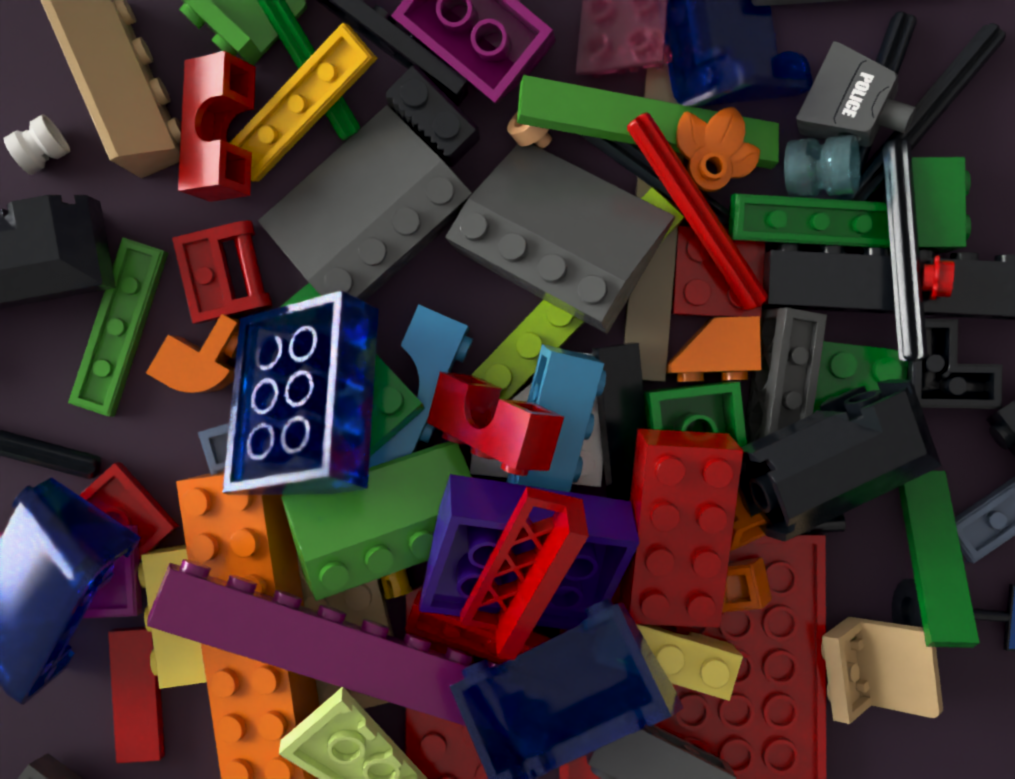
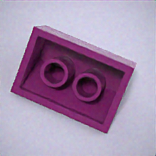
(481, 39)

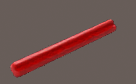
(697, 211)

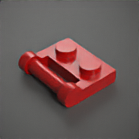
(207, 274)

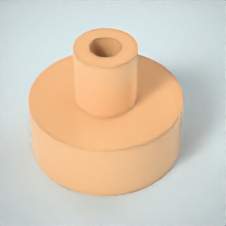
(527, 135)

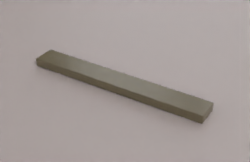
(651, 300)

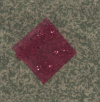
(622, 36)

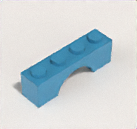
(434, 346)

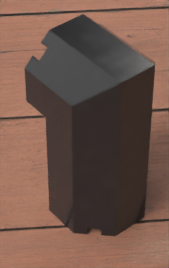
(52, 250)
(837, 458)

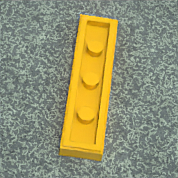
(304, 99)

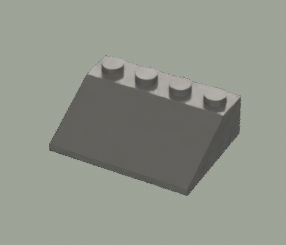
(366, 209)
(560, 234)

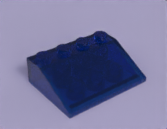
(303, 399)

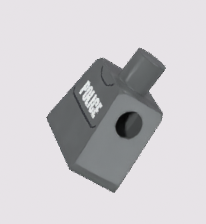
(853, 98)

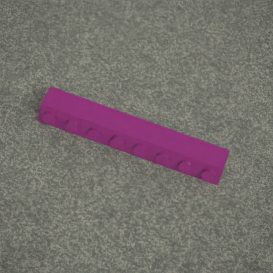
(307, 640)

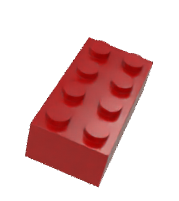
(684, 523)

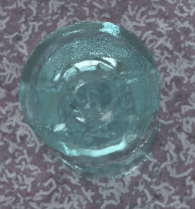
(824, 166)

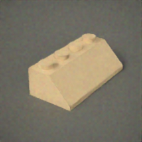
(117, 83)

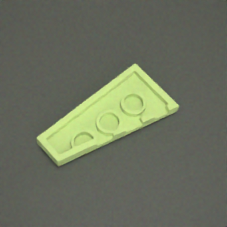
(345, 744)

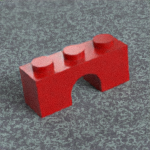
(213, 94)
(495, 428)

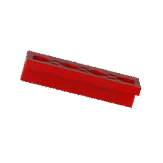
(538, 570)

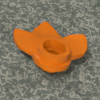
(716, 142)

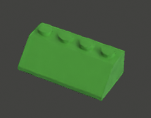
(373, 530)

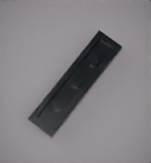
(620, 414)

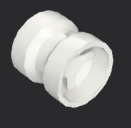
(37, 144)

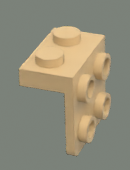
(880, 668)

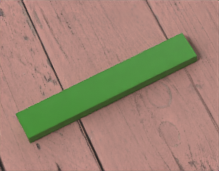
(607, 114)

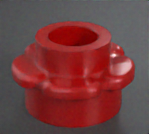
(938, 278)

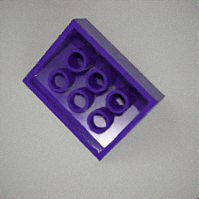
(471, 523)

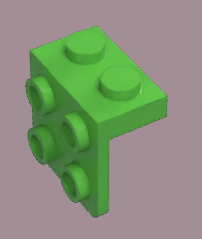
(238, 24)

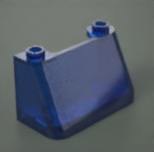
(729, 54)
(50, 570)
(564, 696)

